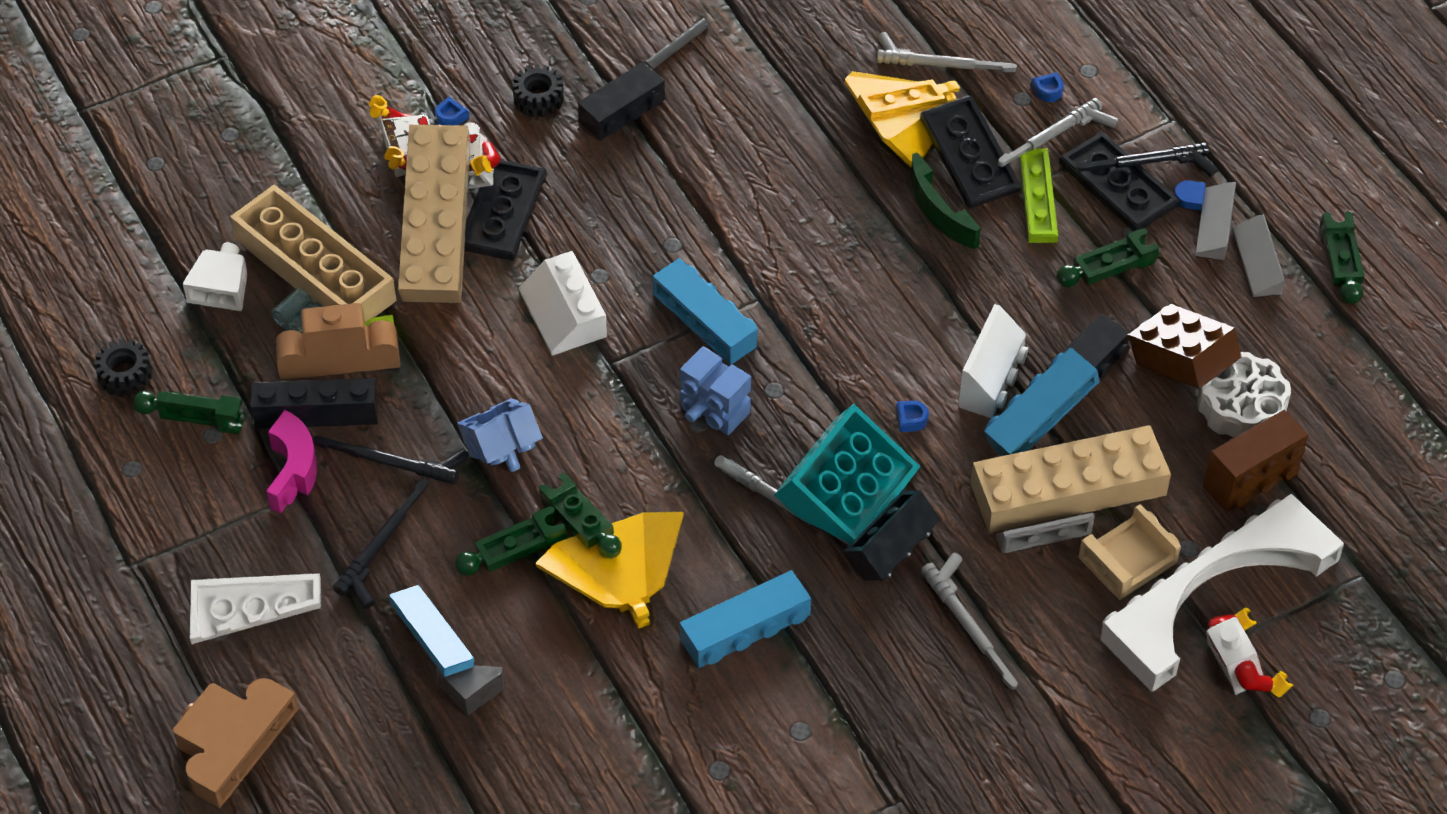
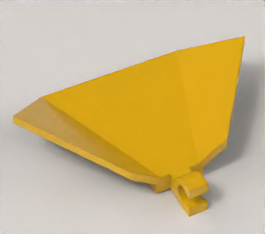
(895, 109)
(631, 576)

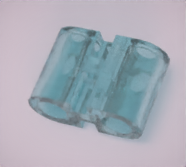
(290, 309)

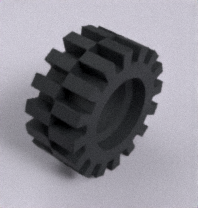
(535, 79)
(125, 380)

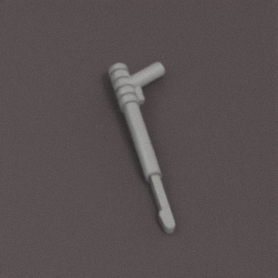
(904, 56)
(1082, 115)
(749, 480)
(946, 589)

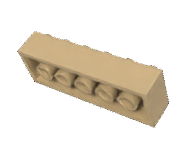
(434, 213)
(311, 254)
(1070, 479)

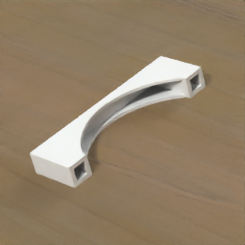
(1280, 536)

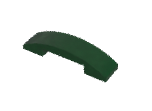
(958, 225)

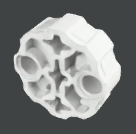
(1246, 388)

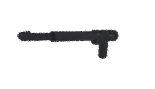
(1184, 154)
(430, 468)
(358, 570)

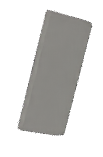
(1215, 221)
(1259, 257)
(1045, 533)

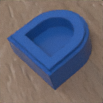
(1048, 87)
(450, 112)
(1190, 194)
(911, 415)

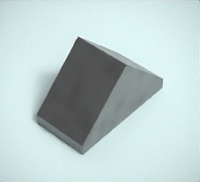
(472, 686)

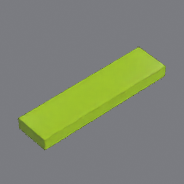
(1038, 196)

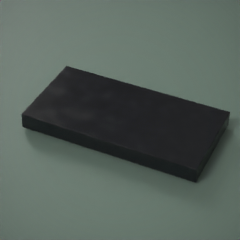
(969, 151)
(1126, 191)
(503, 210)

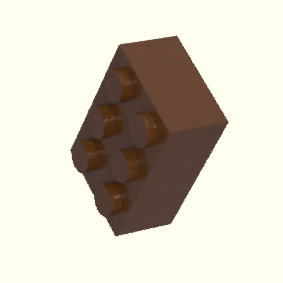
(1185, 346)
(1255, 461)

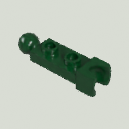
(1343, 256)
(1110, 260)
(194, 409)
(581, 517)
(513, 543)

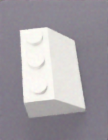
(563, 304)
(992, 364)

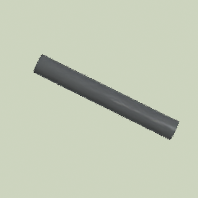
(677, 43)

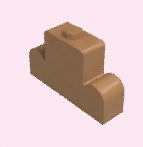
(336, 343)
(230, 735)

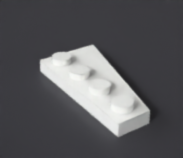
(246, 602)

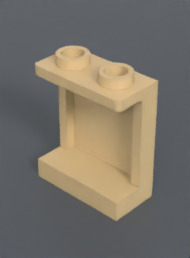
(1130, 553)

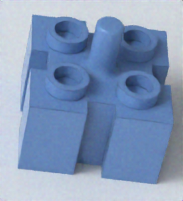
(714, 391)
(499, 432)

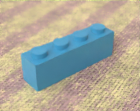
(705, 311)
(1042, 404)
(745, 619)

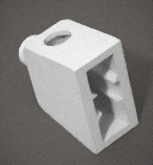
(218, 279)

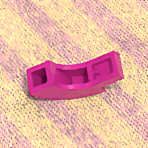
(295, 443)

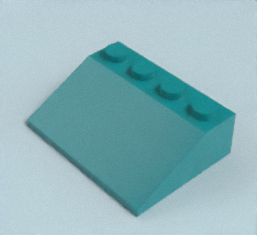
(847, 476)

